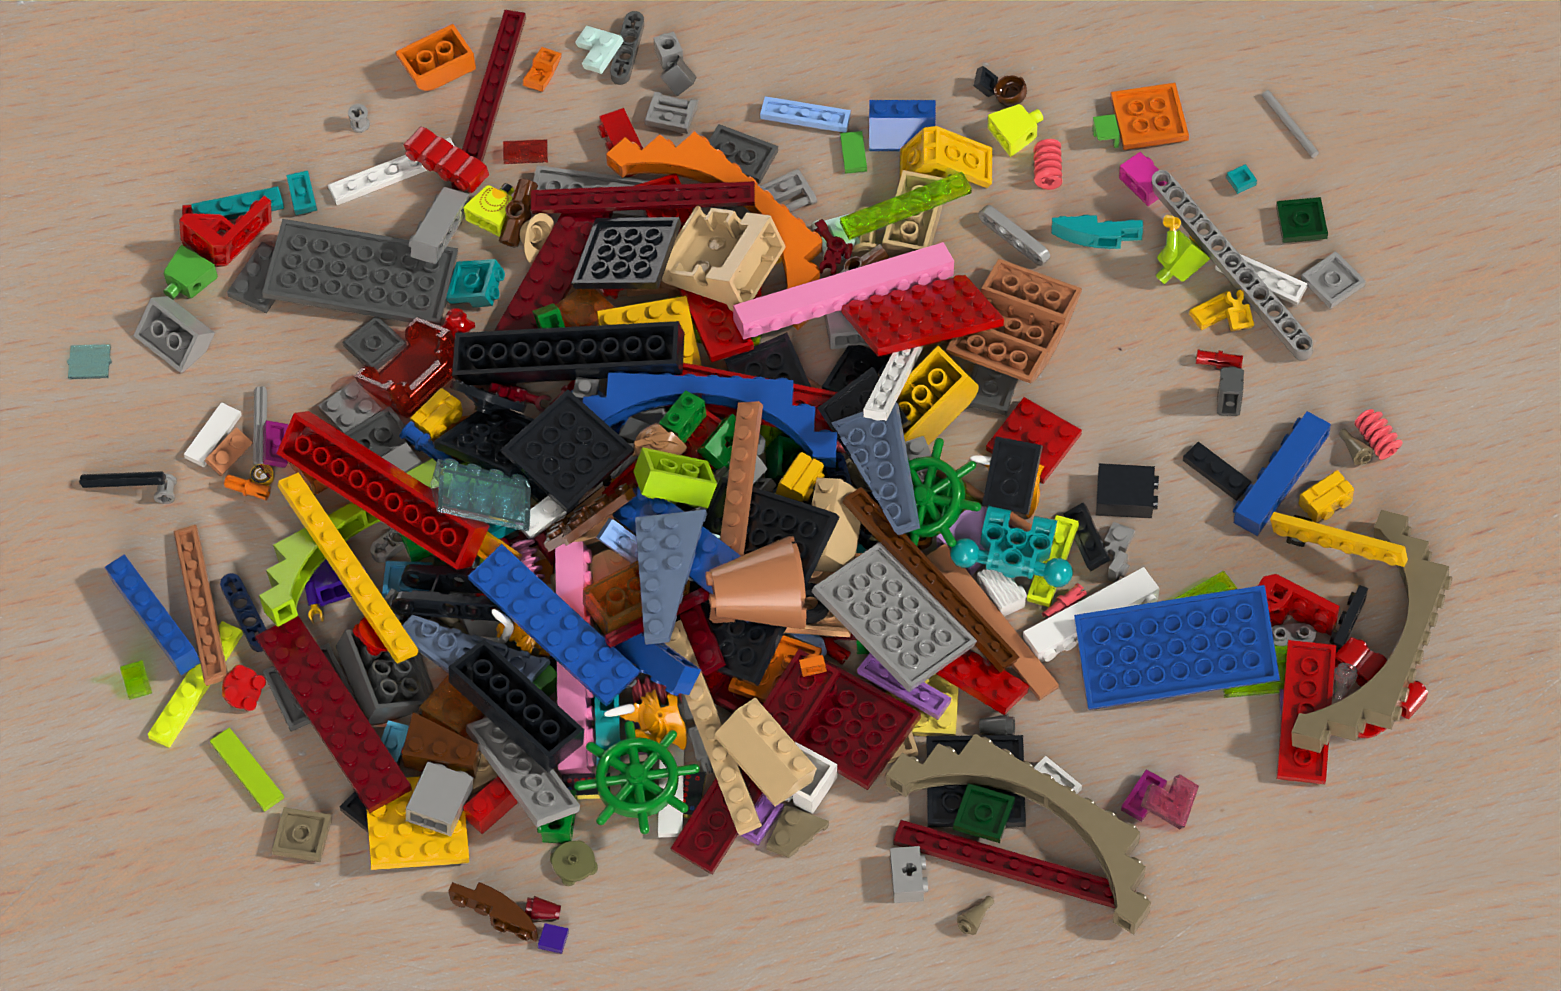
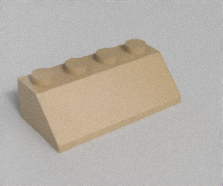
(843, 542)
(765, 752)

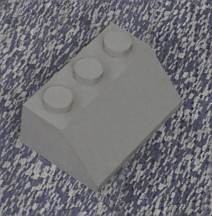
(173, 333)

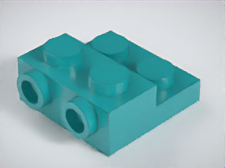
(475, 282)

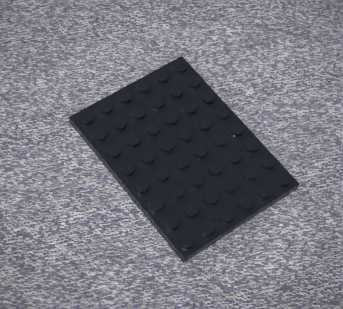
(751, 645)

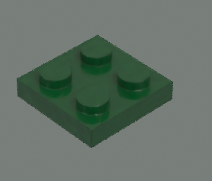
(1301, 220)
(983, 813)

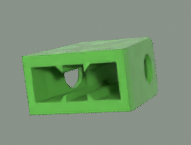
(188, 274)

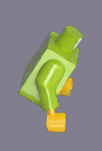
(1181, 253)

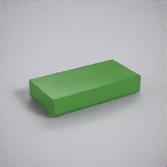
(853, 152)

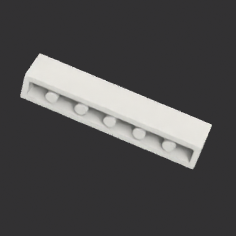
(1060, 631)

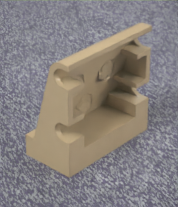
(724, 255)

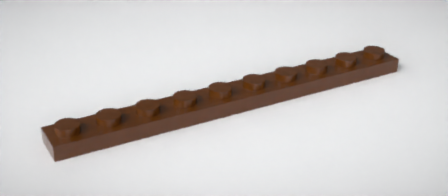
(912, 558)

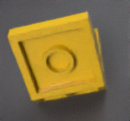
(943, 153)

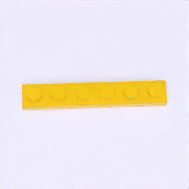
(1339, 539)

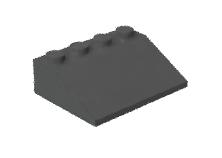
(380, 684)

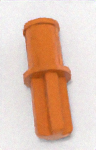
(247, 487)

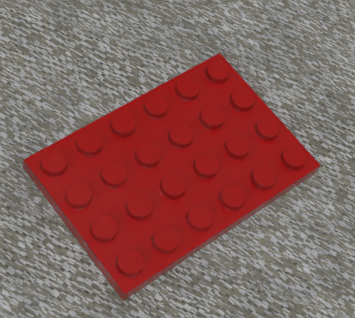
(922, 315)

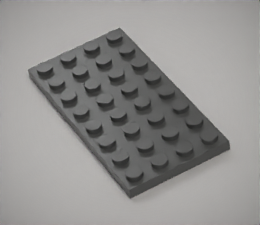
(357, 273)

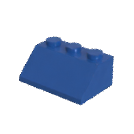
(898, 121)

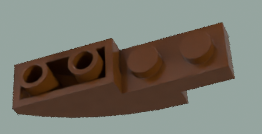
(503, 912)

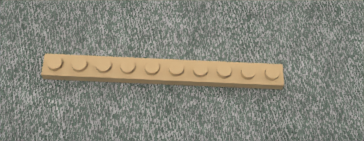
(707, 723)

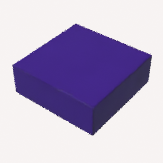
(553, 938)

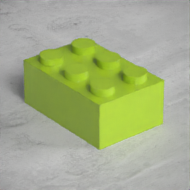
(674, 478)

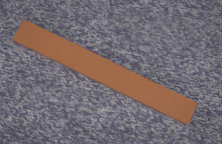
(201, 605)
(1027, 665)

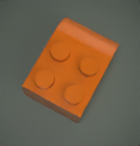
(437, 58)

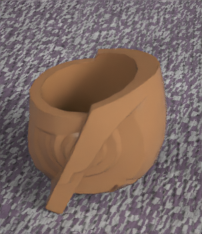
(657, 438)

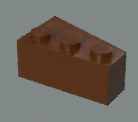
(436, 744)

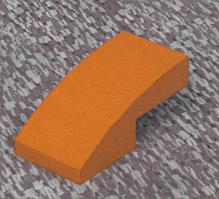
(542, 70)

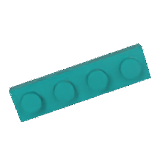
(236, 205)

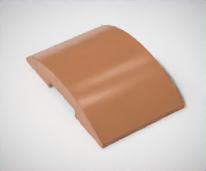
(1034, 316)

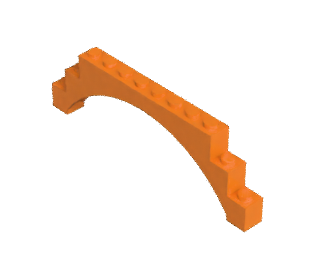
(703, 163)

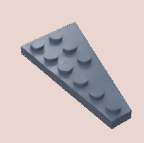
(883, 462)
(665, 560)
(447, 645)

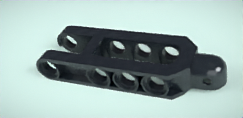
(440, 582)

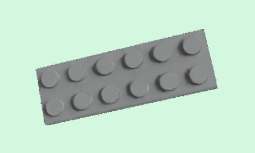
(536, 790)

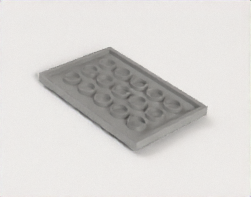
(894, 616)

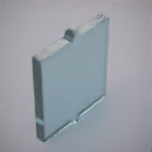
(89, 361)

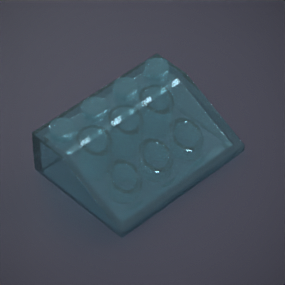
(481, 494)

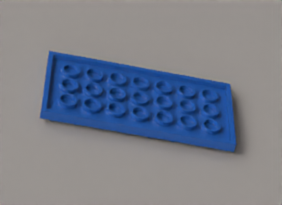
(1176, 647)

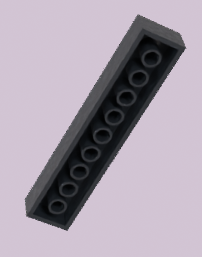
(567, 353)

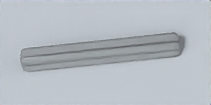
(260, 417)

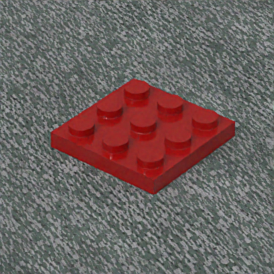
(1041, 427)

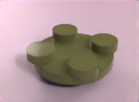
(573, 862)

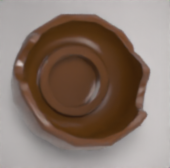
(1010, 90)

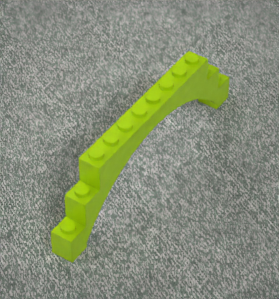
(301, 556)

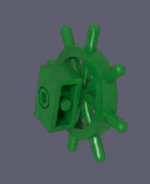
(939, 499)
(638, 792)

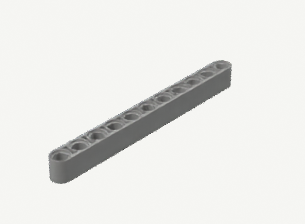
(1236, 273)

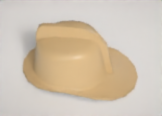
(534, 234)

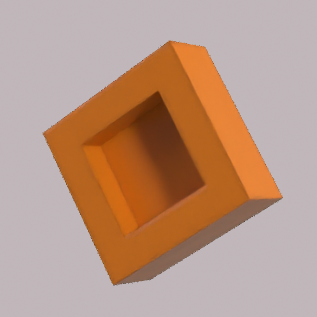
(812, 664)

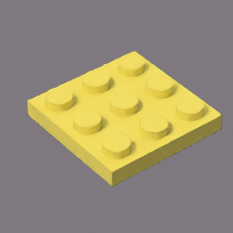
(947, 722)

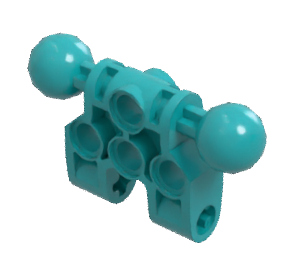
(1001, 550)

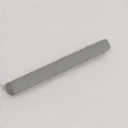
(1288, 121)

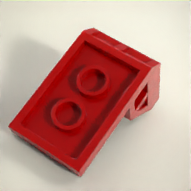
(220, 248)
(1299, 603)

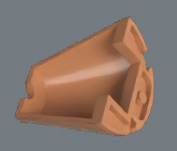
(761, 586)

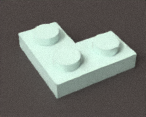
(601, 46)

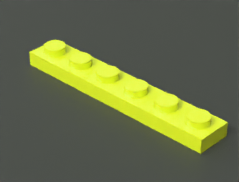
(189, 693)

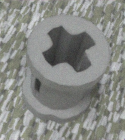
(354, 115)
(169, 485)

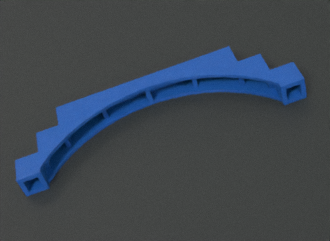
(643, 391)

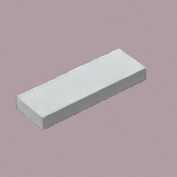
(212, 434)

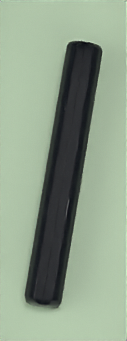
(122, 479)

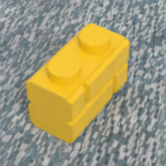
(438, 414)
(800, 478)
(1326, 497)

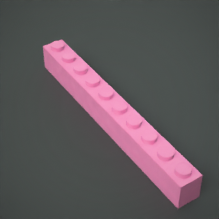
(832, 292)
(572, 696)

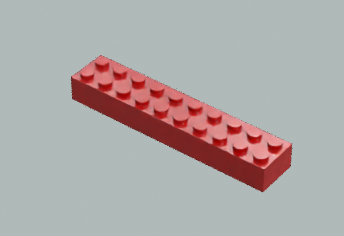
(380, 489)

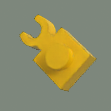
(1238, 315)

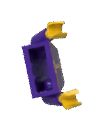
(324, 588)

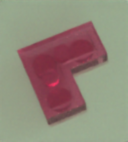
(1172, 805)

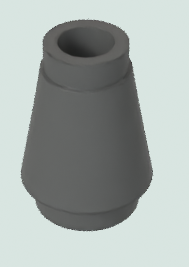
(998, 725)

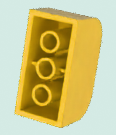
(935, 395)

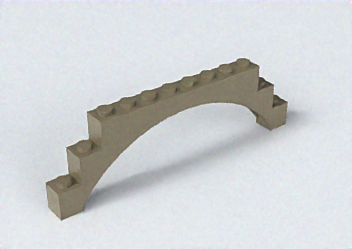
(1381, 697)
(989, 766)

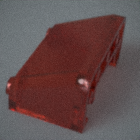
(415, 371)

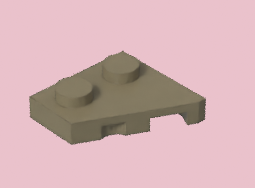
(794, 830)

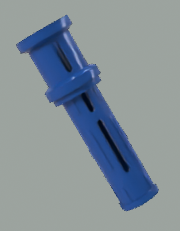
(422, 442)

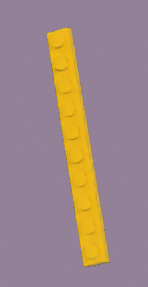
(347, 568)

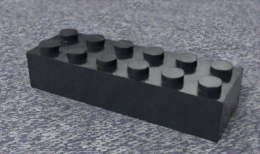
(516, 705)

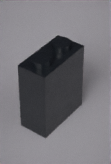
(1126, 490)

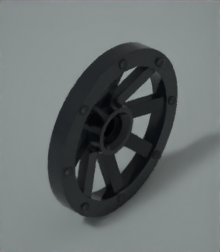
(486, 401)

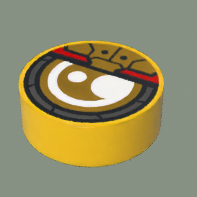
(262, 474)

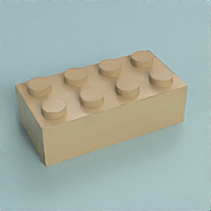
(915, 231)

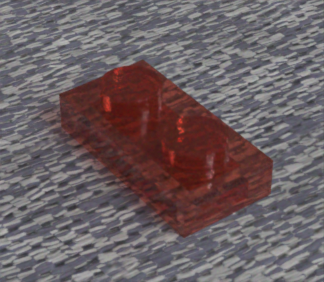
(525, 151)

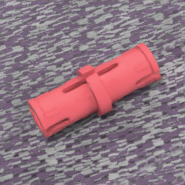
(1065, 601)

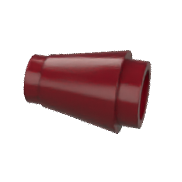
(542, 909)

